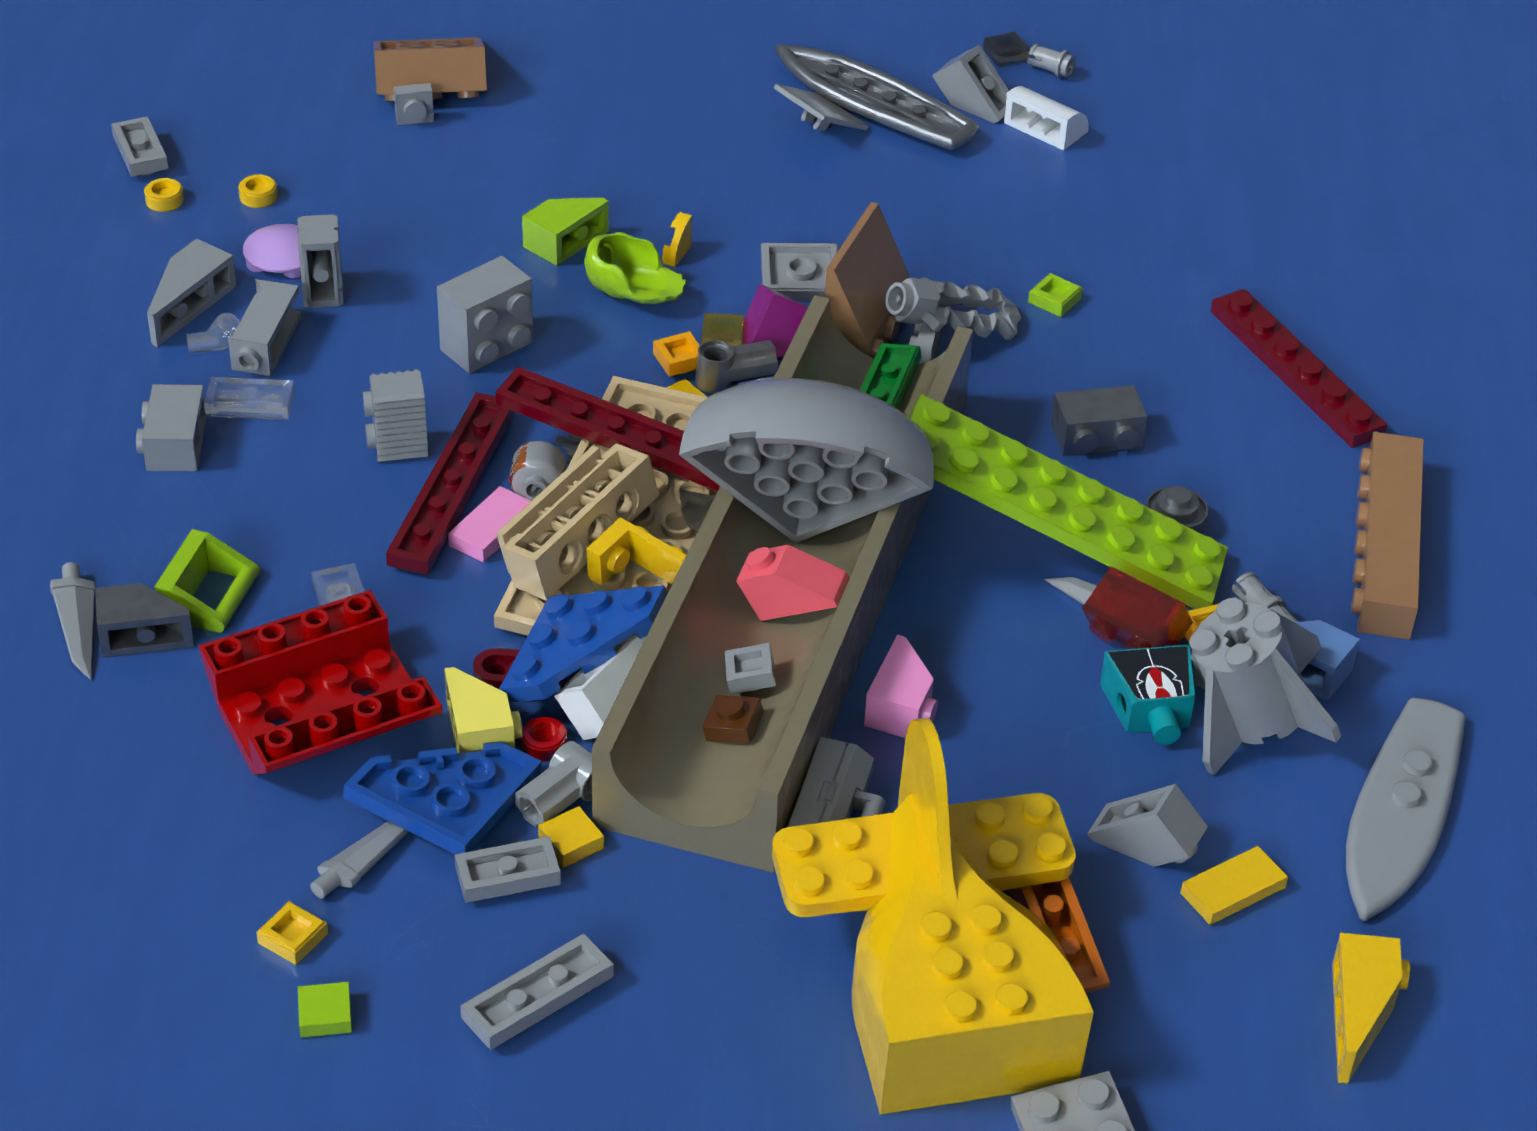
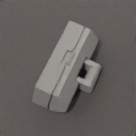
(836, 785)

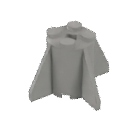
(1253, 679)

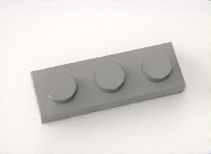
(536, 991)

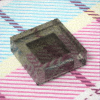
(1006, 49)

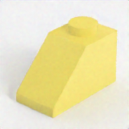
(479, 713)

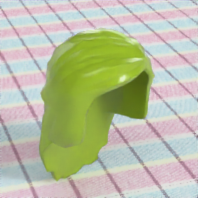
(631, 270)

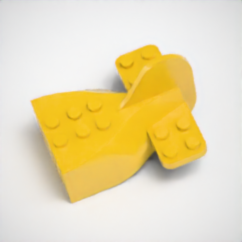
(950, 974)

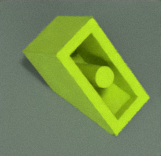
(564, 226)

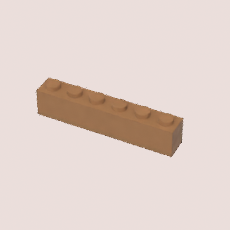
(1389, 536)

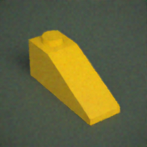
(1365, 992)

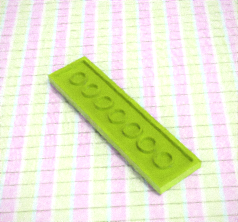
(1070, 506)

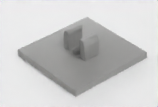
(820, 107)

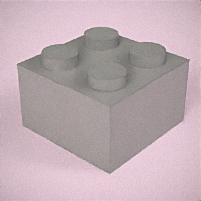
(485, 314)

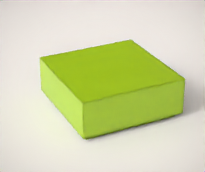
(1055, 295)
(324, 1009)

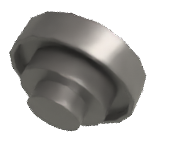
(1180, 504)

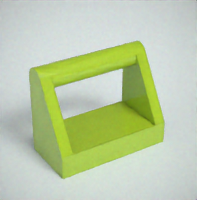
(189, 566)

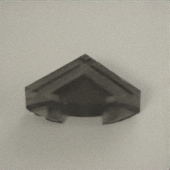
(694, 508)

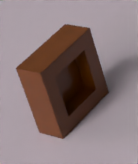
(733, 719)

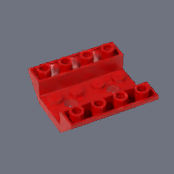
(311, 675)

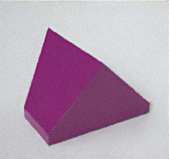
(772, 318)

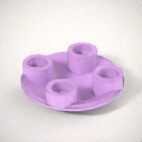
(273, 250)

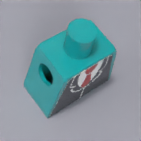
(1151, 689)

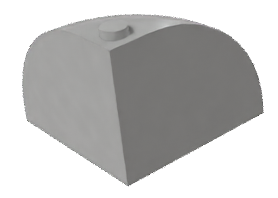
(808, 452)

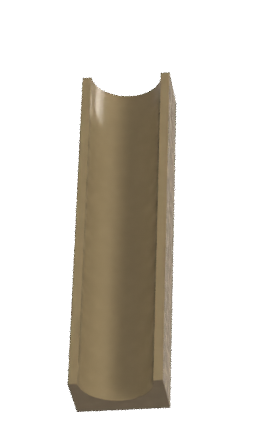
(651, 756)

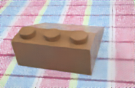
(444, 63)
(860, 280)

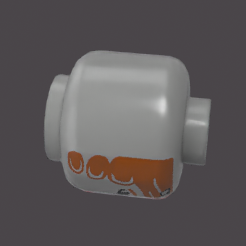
(535, 468)

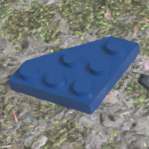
(578, 634)
(444, 793)

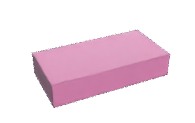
(478, 530)

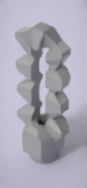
(917, 302)

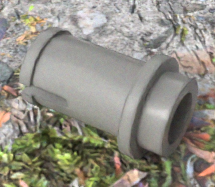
(1058, 62)

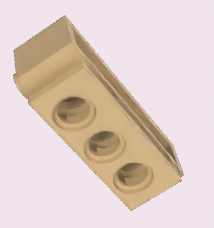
(551, 533)

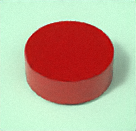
(543, 737)

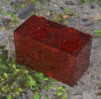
(1135, 613)

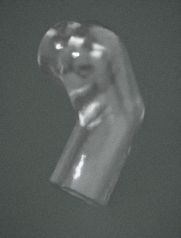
(215, 337)

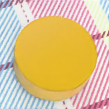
(258, 191)
(164, 194)

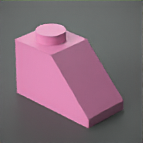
(900, 691)

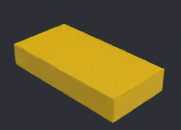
(1234, 885)

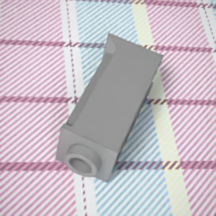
(264, 328)

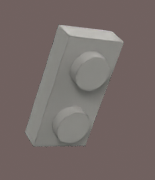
(139, 146)
(507, 869)

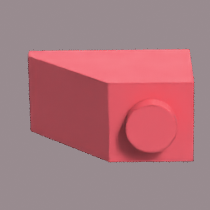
(790, 582)

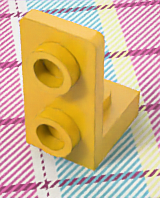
(627, 542)

